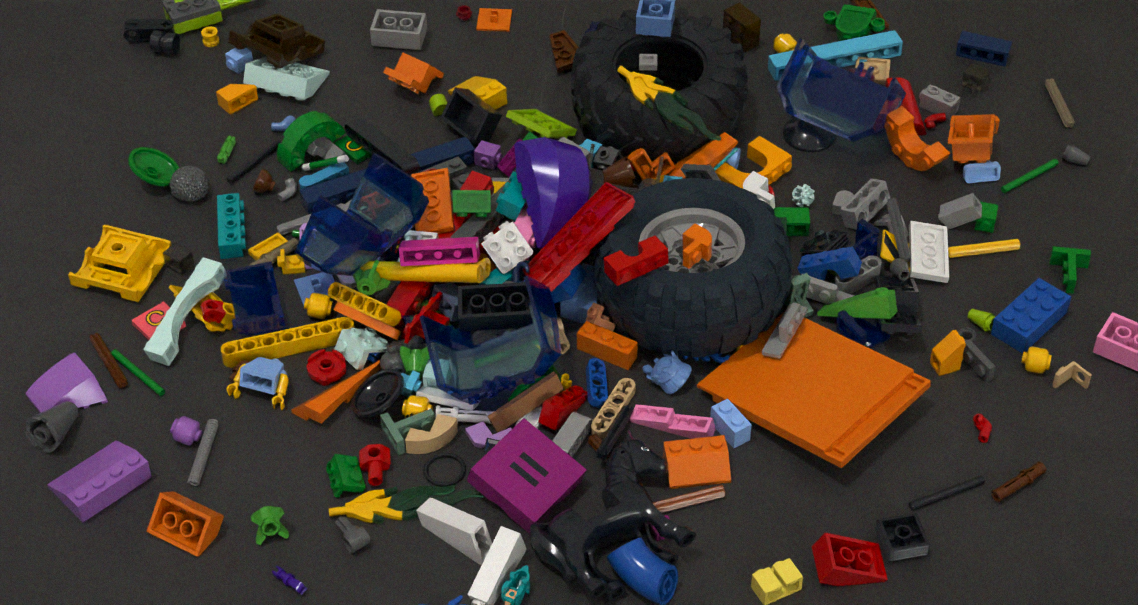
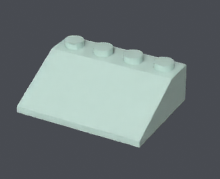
(290, 80)

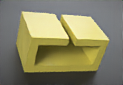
(776, 582)

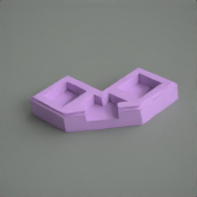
(479, 433)

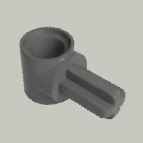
(353, 536)

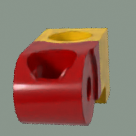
(218, 312)

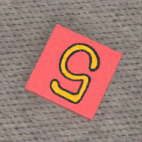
(149, 320)

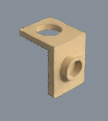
(1071, 371)

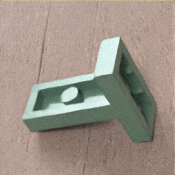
(798, 292)
(399, 430)

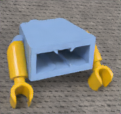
(263, 376)

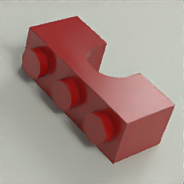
(624, 268)

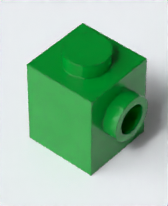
(988, 218)

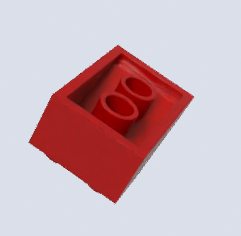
(848, 561)

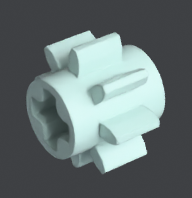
(803, 195)

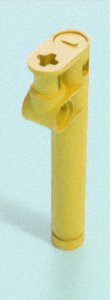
(453, 273)

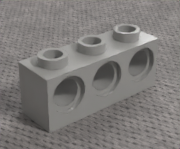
(865, 203)

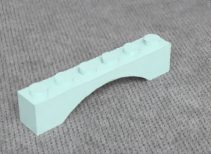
(164, 342)

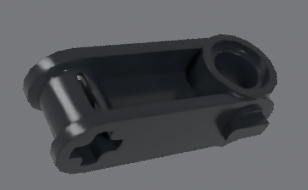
(141, 29)

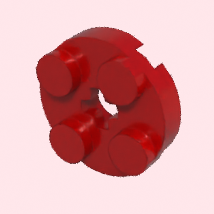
(326, 375)

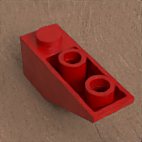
(560, 406)

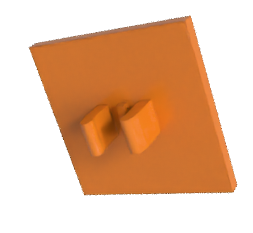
(494, 19)

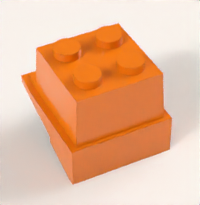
(972, 137)

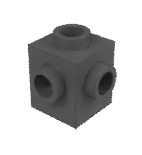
(606, 156)

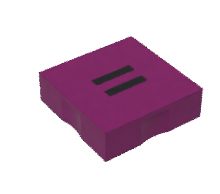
(526, 475)

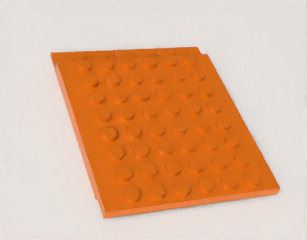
(819, 393)

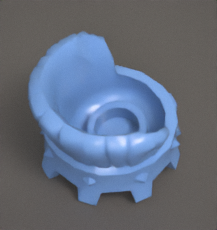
(668, 372)

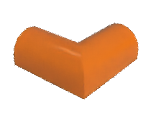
(646, 168)

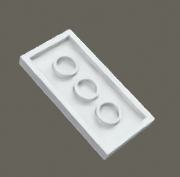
(928, 251)

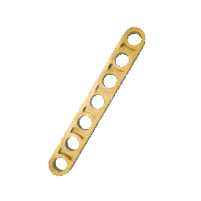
(285, 342)

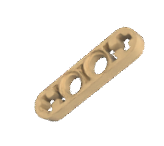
(610, 406)

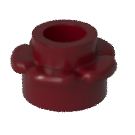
(464, 12)

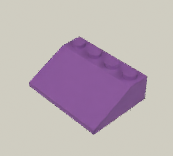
(101, 479)

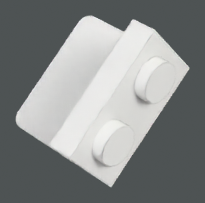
(507, 247)

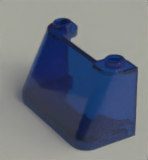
(255, 299)

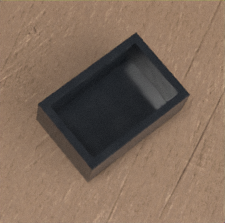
(471, 116)

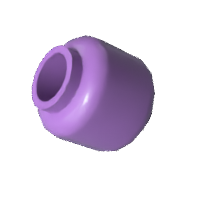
(186, 430)

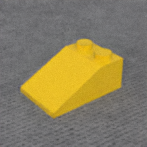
(487, 89)

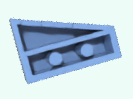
(577, 307)

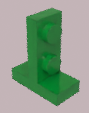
(1069, 259)

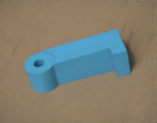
(324, 175)

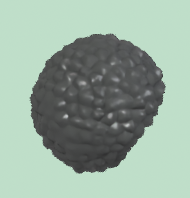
(189, 183)

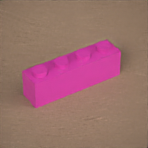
(439, 251)

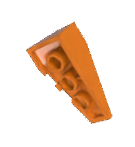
(709, 154)

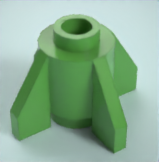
(369, 280)
(414, 360)
(269, 523)

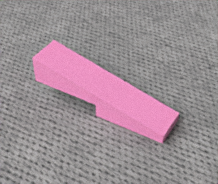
(666, 420)

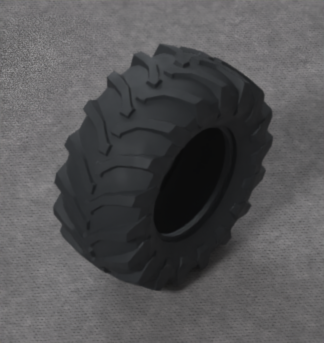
(692, 55)

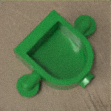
(854, 22)

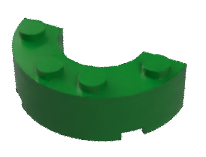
(304, 132)

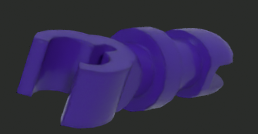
(289, 580)

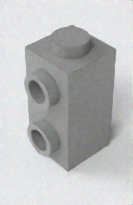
(939, 101)
(960, 211)

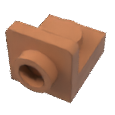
(595, 316)

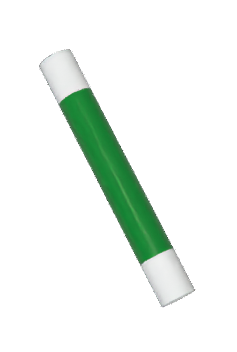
(326, 162)

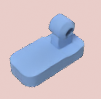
(982, 172)

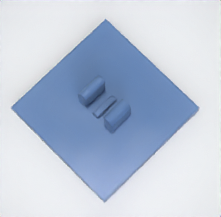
(313, 284)

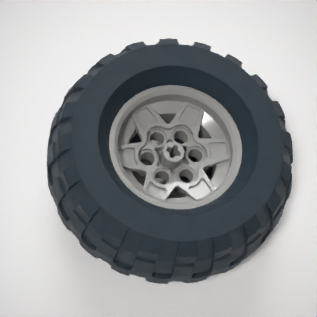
(714, 301)

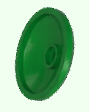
(152, 166)

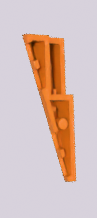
(325, 403)

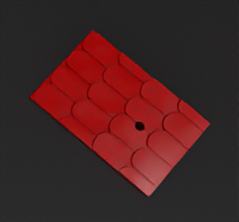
(580, 235)

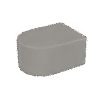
(840, 200)

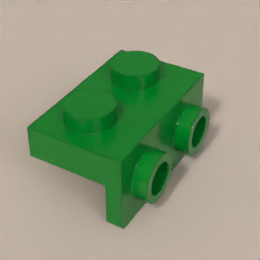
(471, 202)
(345, 474)

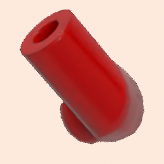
(933, 118)

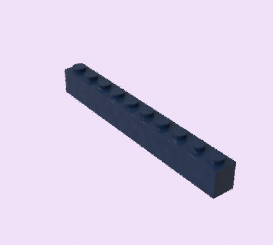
(343, 188)

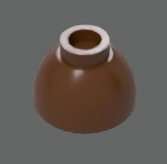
(264, 182)

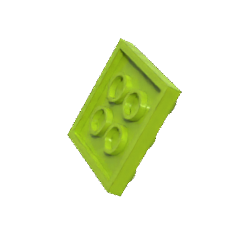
(540, 122)

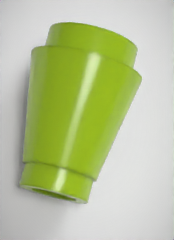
(981, 319)

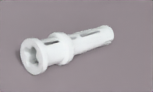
(464, 415)

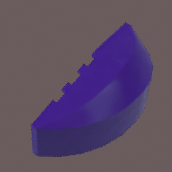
(553, 183)

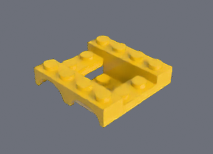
(139, 255)

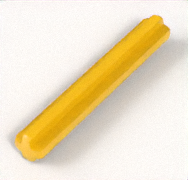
(983, 248)

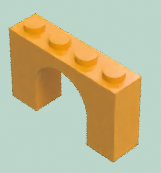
(764, 153)

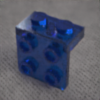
(866, 239)

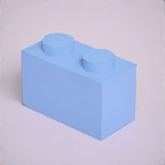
(731, 423)

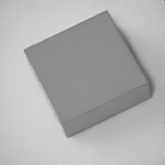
(647, 61)

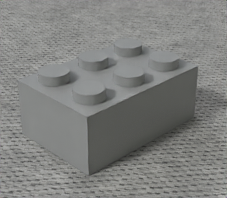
(398, 29)

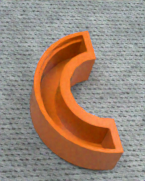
(908, 145)

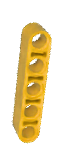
(364, 304)

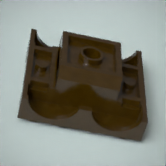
(294, 41)

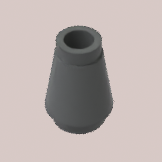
(1075, 155)
(900, 269)

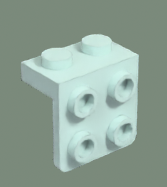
(358, 343)

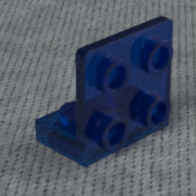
(861, 330)

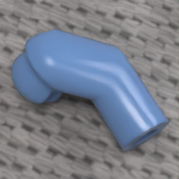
(283, 125)

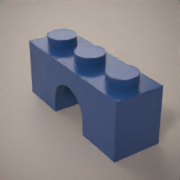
(842, 261)

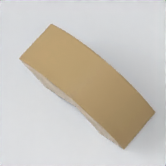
(441, 434)

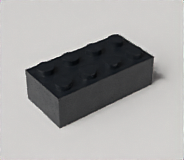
(493, 306)

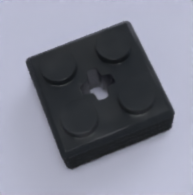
(825, 242)
(902, 536)

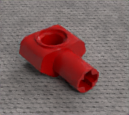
(374, 460)

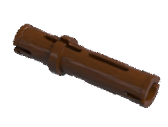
(1024, 478)

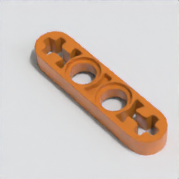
(367, 320)

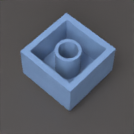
(655, 17)

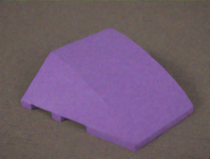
(66, 381)

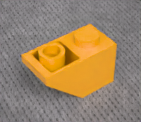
(948, 354)

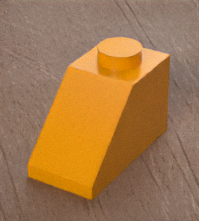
(236, 96)

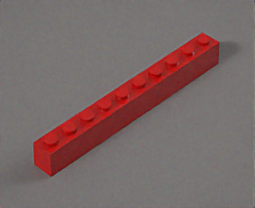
(410, 294)

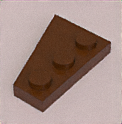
(563, 50)

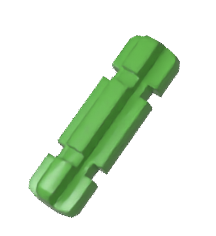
(226, 149)

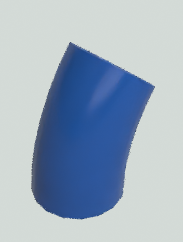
(644, 571)

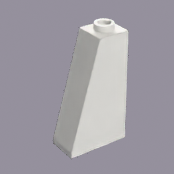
(456, 528)
(496, 569)

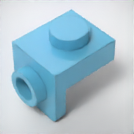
(411, 383)

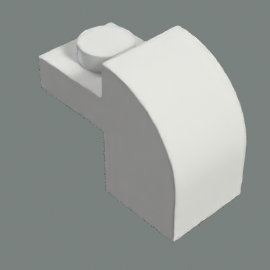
(759, 185)

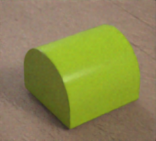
(437, 104)

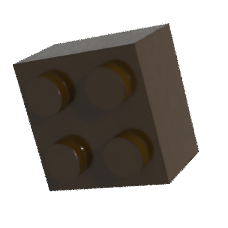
(743, 26)

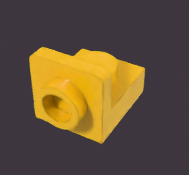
(290, 264)

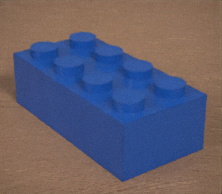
(1030, 315)

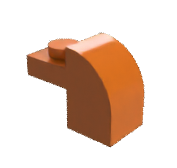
(696, 245)

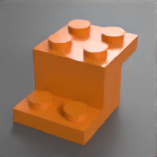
(413, 73)

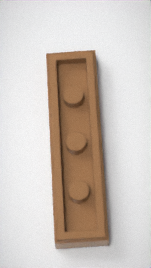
(525, 402)

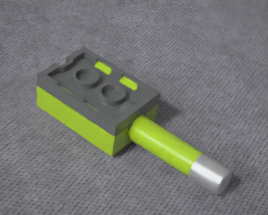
(194, 14)

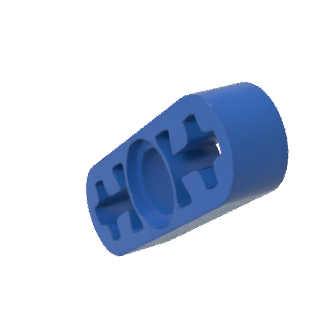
(592, 388)

